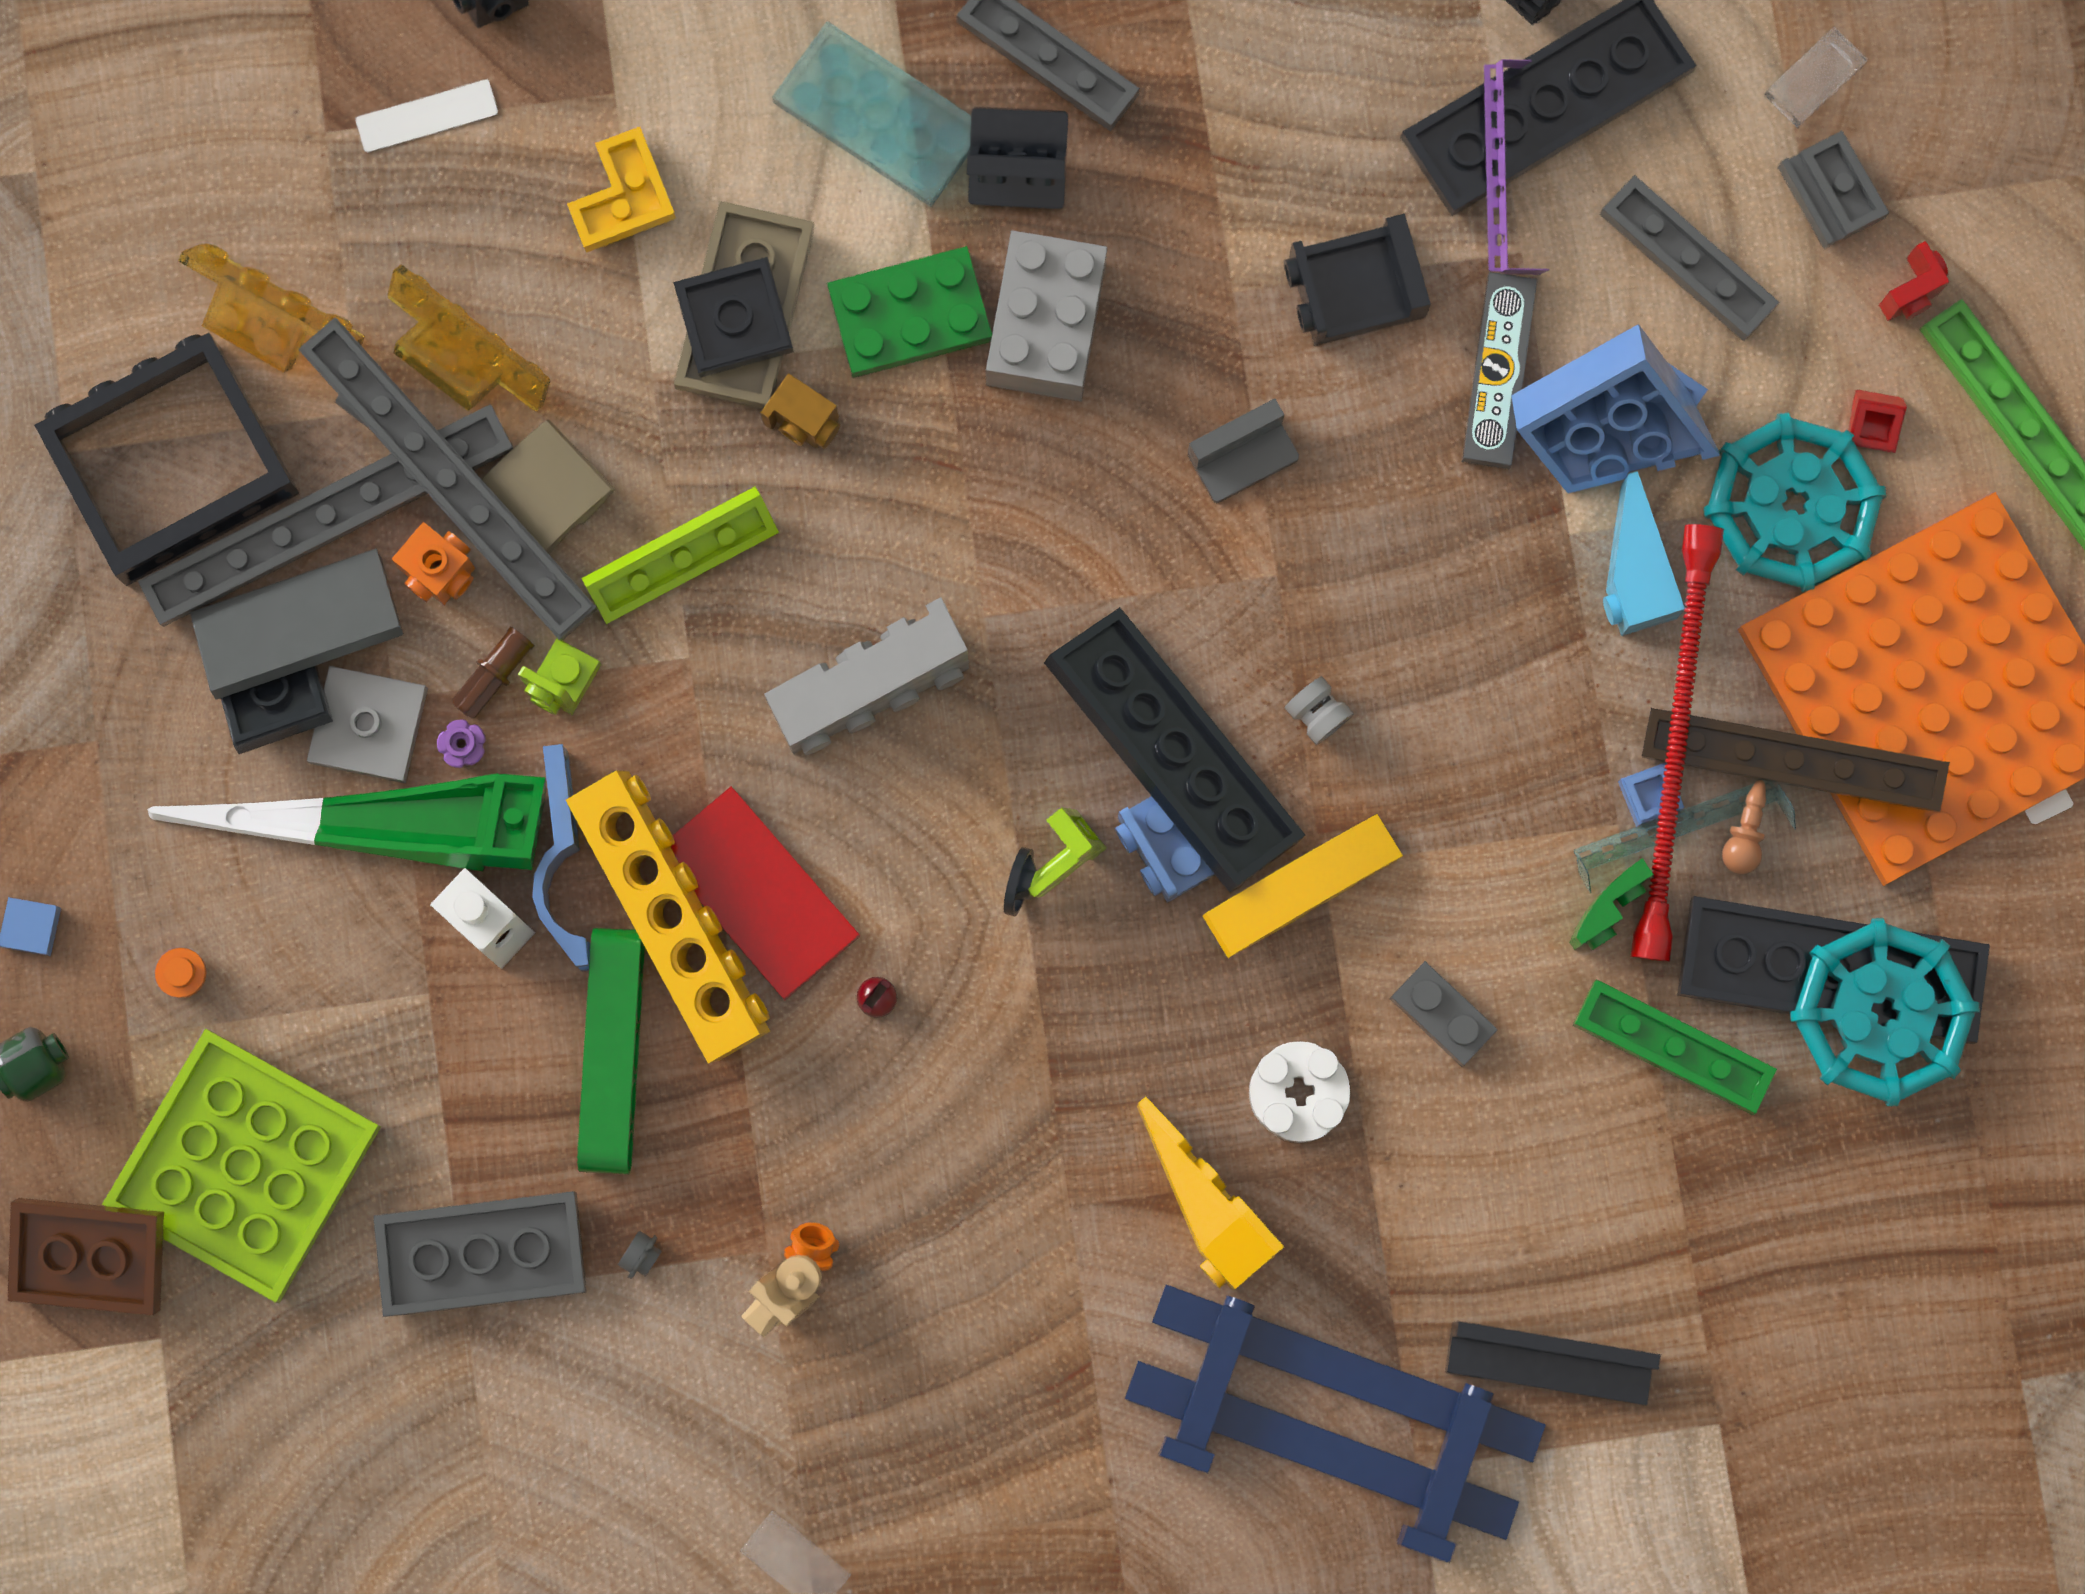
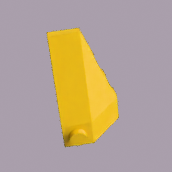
(1221, 1225)

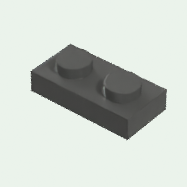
(1443, 1014)

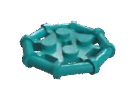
(1805, 476)
(1910, 998)

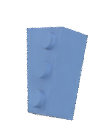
(1611, 415)

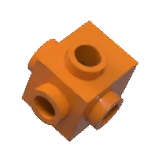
(424, 553)

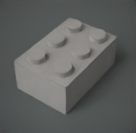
(1046, 315)

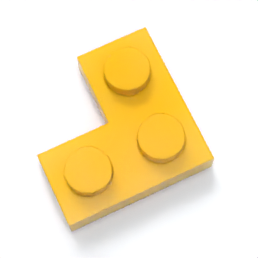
(634, 200)

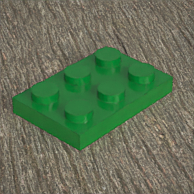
(909, 312)

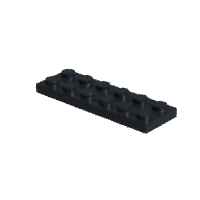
(1551, 100)
(1174, 749)
(1763, 956)

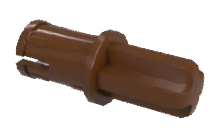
(492, 673)

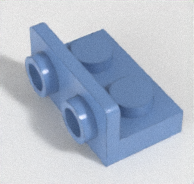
(1168, 856)

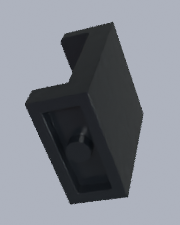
(1358, 282)

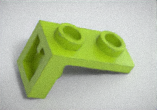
(560, 679)

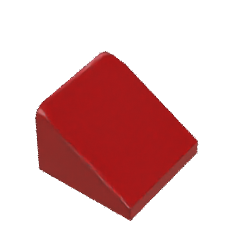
(1877, 420)

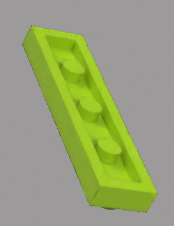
(680, 555)

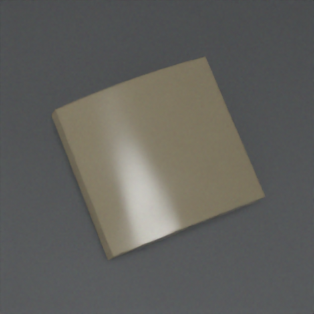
(548, 485)

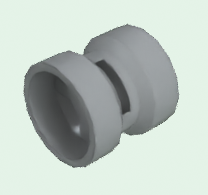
(1327, 718)

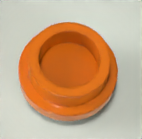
(180, 973)

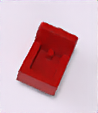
(1915, 295)

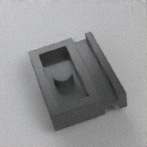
(1833, 189)

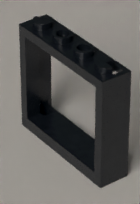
(200, 525)

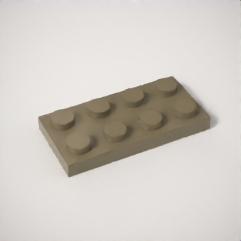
(736, 238)

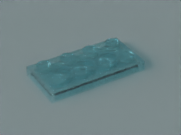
(877, 113)

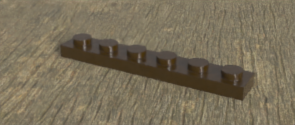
(1803, 761)

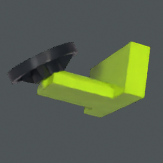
(1028, 881)

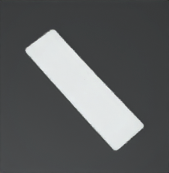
(426, 115)

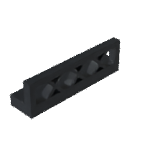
(1550, 1362)

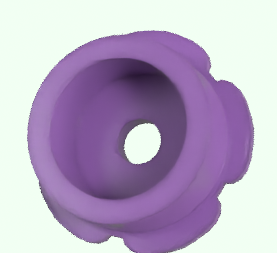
(464, 756)

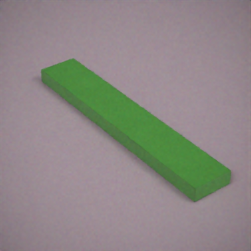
(2012, 411)

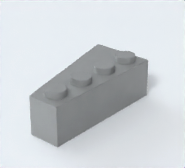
(870, 680)

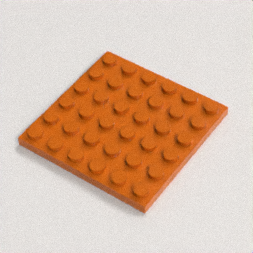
(1937, 656)

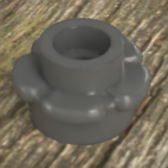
(640, 1255)

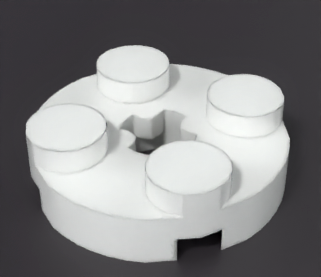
(1318, 1069)

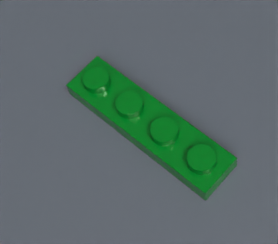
(1674, 1047)

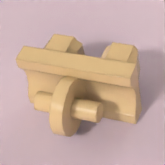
(783, 1294)

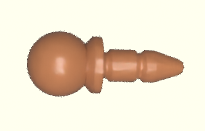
(1742, 851)

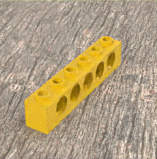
(597, 813)

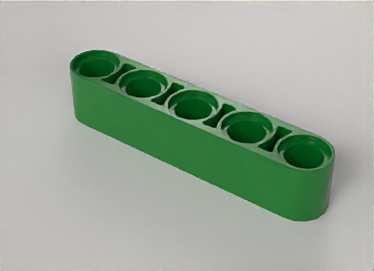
(611, 1051)

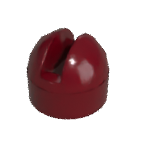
(885, 1003)

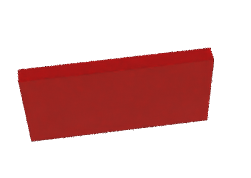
(761, 894)

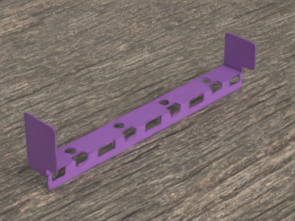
(1500, 180)

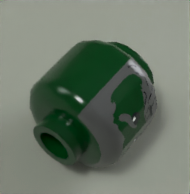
(31, 1064)

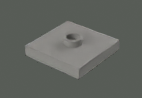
(371, 724)

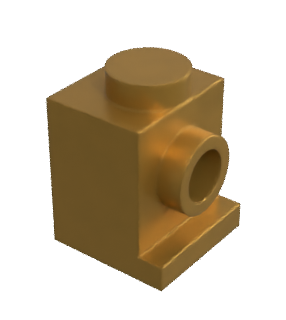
(802, 414)

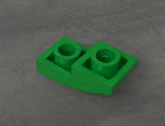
(1597, 922)

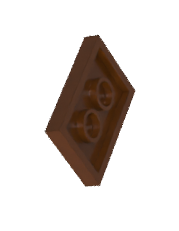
(85, 1256)

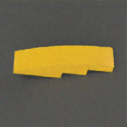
(1302, 886)

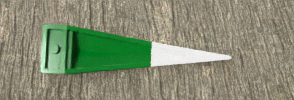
(450, 823)

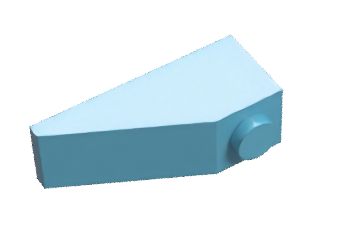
(1639, 574)

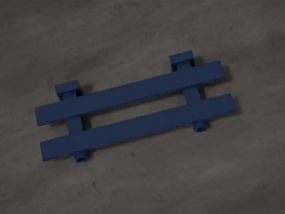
(1438, 1493)

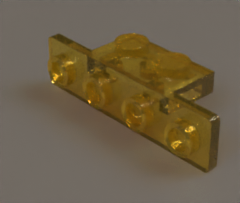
(255, 311)
(457, 350)

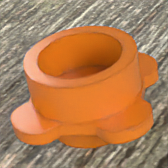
(815, 1242)

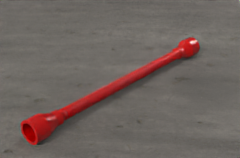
(1700, 552)

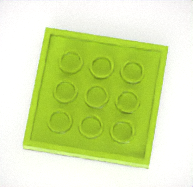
(243, 1164)

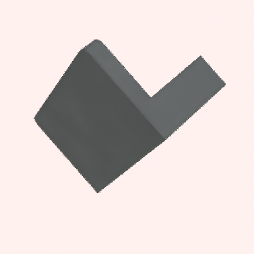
(1243, 452)

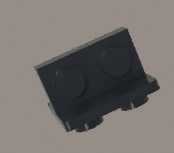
(1017, 157)

